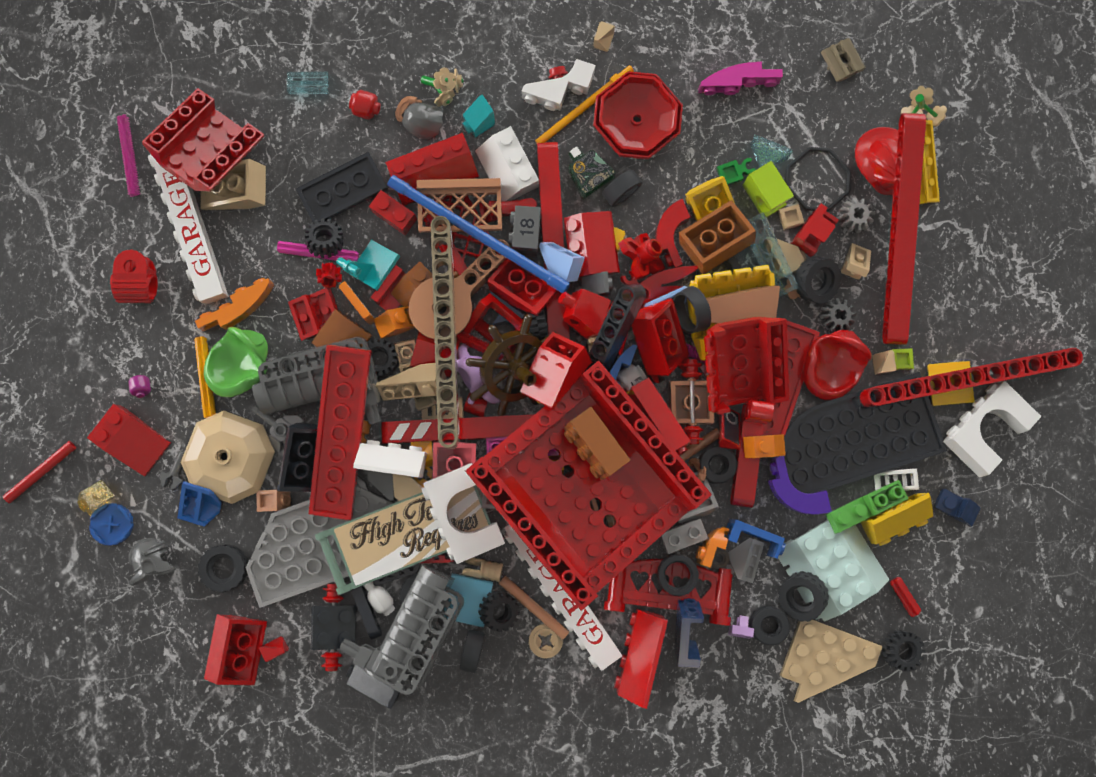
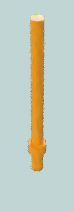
(579, 109)

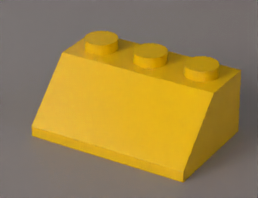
(898, 519)

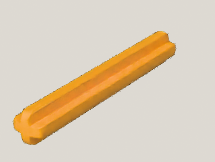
(207, 394)

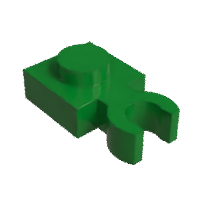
(733, 171)

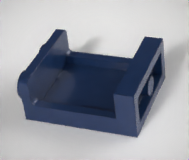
(686, 650)

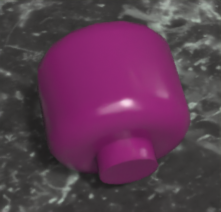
(139, 386)

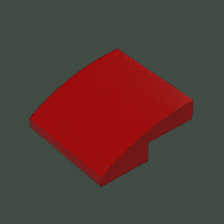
(312, 312)

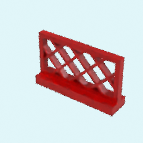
(458, 261)

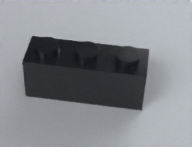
(298, 458)

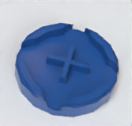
(111, 524)

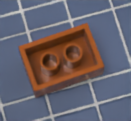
(717, 237)
(595, 444)

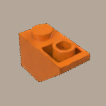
(393, 322)

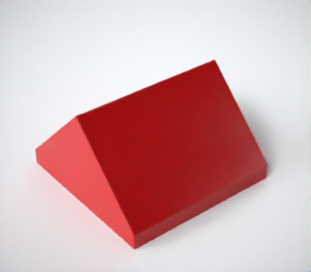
(425, 352)

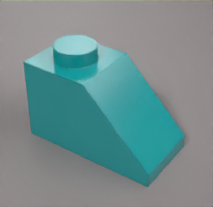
(478, 117)

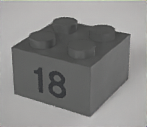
(526, 230)

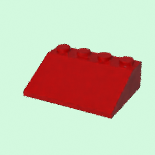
(641, 657)

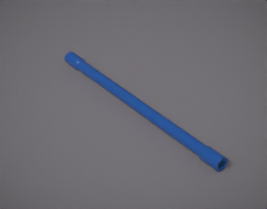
(550, 278)

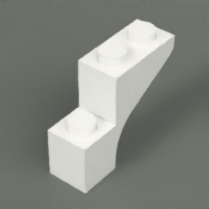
(553, 92)

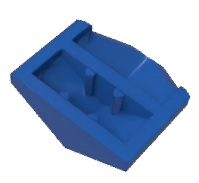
(198, 504)

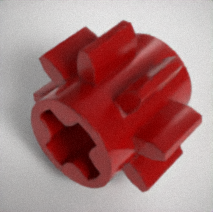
(328, 275)

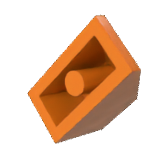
(764, 446)

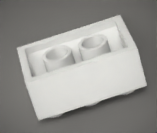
(506, 159)
(391, 459)

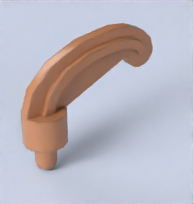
(403, 105)
(701, 473)

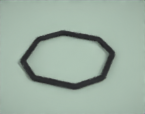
(838, 160)

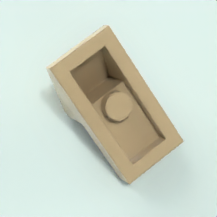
(857, 262)

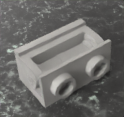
(683, 536)

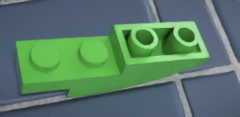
(866, 506)

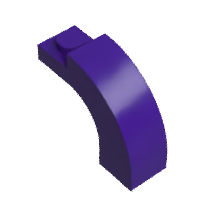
(791, 497)

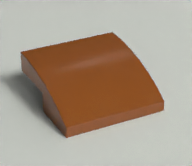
(339, 328)

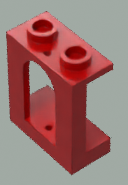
(476, 321)

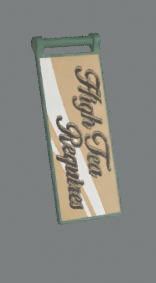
(397, 537)

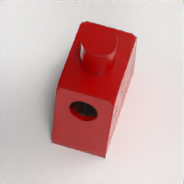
(584, 311)

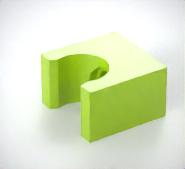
(767, 189)

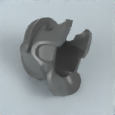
(147, 560)

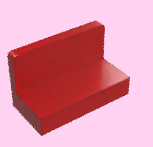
(383, 295)

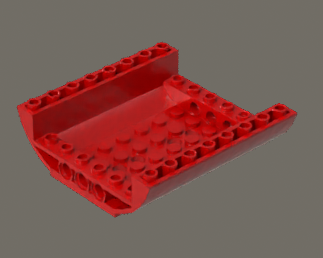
(555, 511)

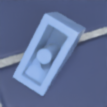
(561, 261)

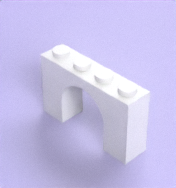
(966, 437)
(461, 544)

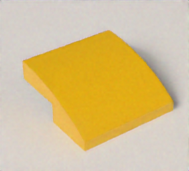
(953, 397)

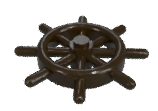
(513, 365)

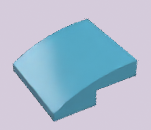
(473, 592)

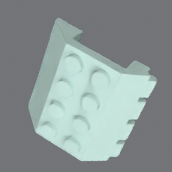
(840, 561)

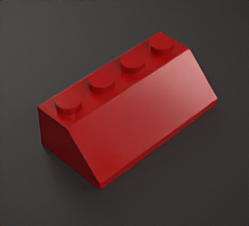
(434, 162)

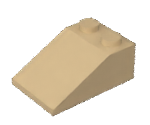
(240, 189)

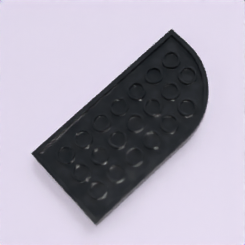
(851, 442)

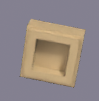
(791, 217)

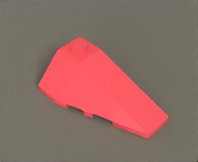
(450, 459)

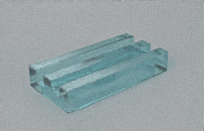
(307, 90)

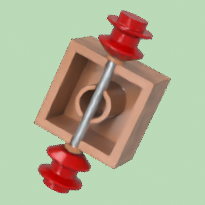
(690, 401)

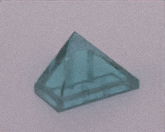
(769, 151)

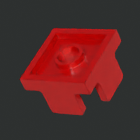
(815, 230)

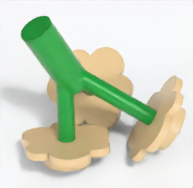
(444, 84)
(921, 99)

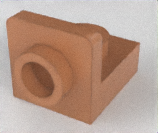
(272, 500)

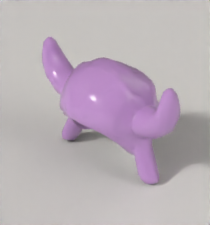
(471, 375)

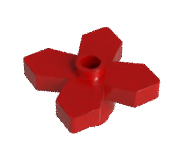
(644, 254)

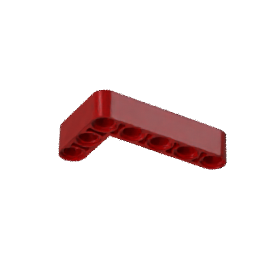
(752, 422)

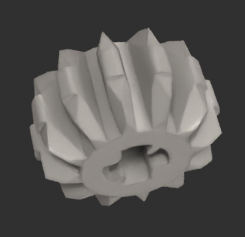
(853, 207)

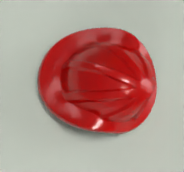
(877, 158)
(835, 364)

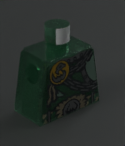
(589, 171)

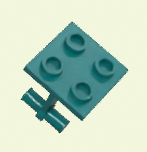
(372, 265)

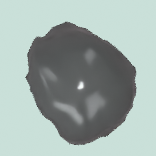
(423, 120)

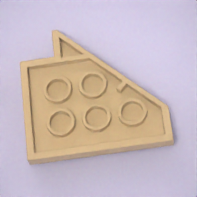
(825, 657)

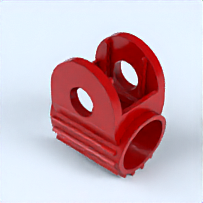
(133, 284)

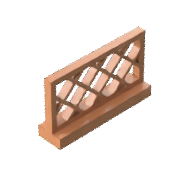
(461, 187)

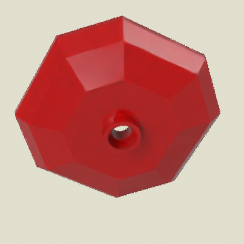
(642, 97)

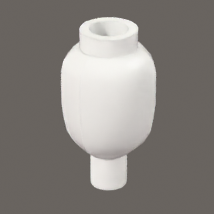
(379, 599)

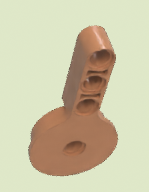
(421, 302)

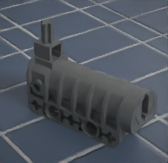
(304, 384)
(410, 633)

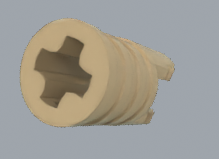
(488, 569)

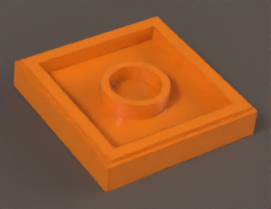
(357, 303)

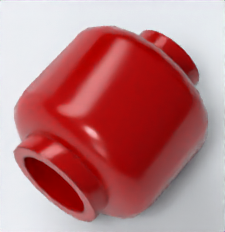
(364, 104)

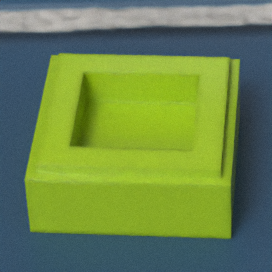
(904, 359)

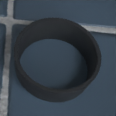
(701, 308)

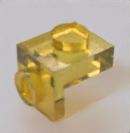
(94, 497)

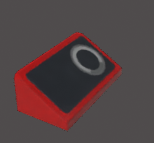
(729, 430)

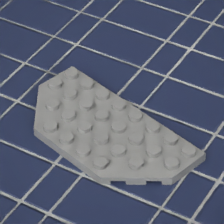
(290, 557)

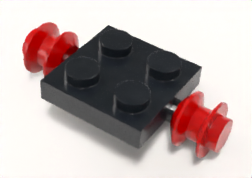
(331, 626)

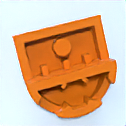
(715, 540)

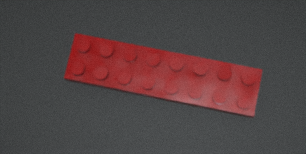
(339, 431)

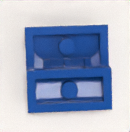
(623, 361)

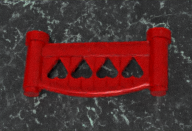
(714, 602)

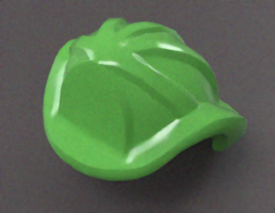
(235, 361)

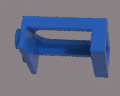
(736, 527)

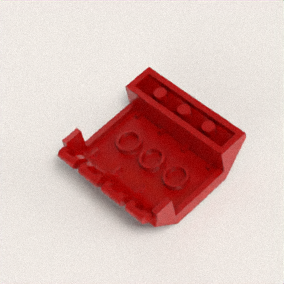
(747, 362)

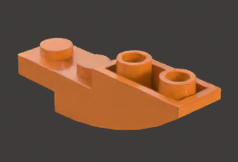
(244, 304)

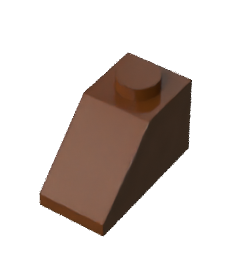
(410, 282)

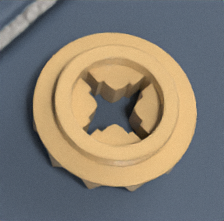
(545, 651)

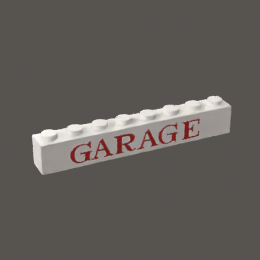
(192, 236)
(584, 623)

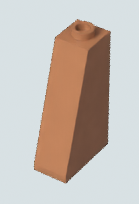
(744, 304)

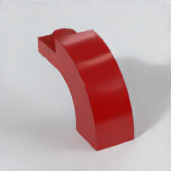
(671, 219)

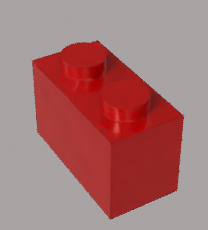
(393, 212)

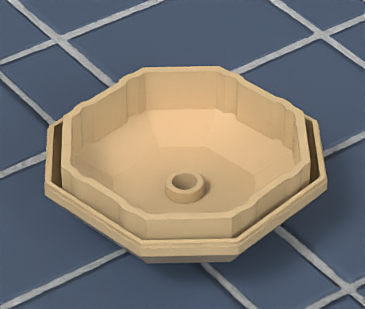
(247, 460)

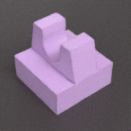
(741, 628)

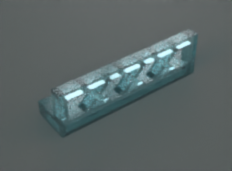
(765, 258)

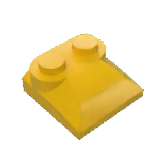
(708, 197)

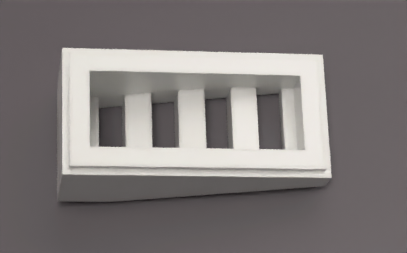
(913, 473)

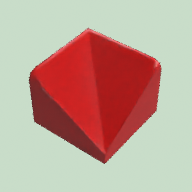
(274, 649)

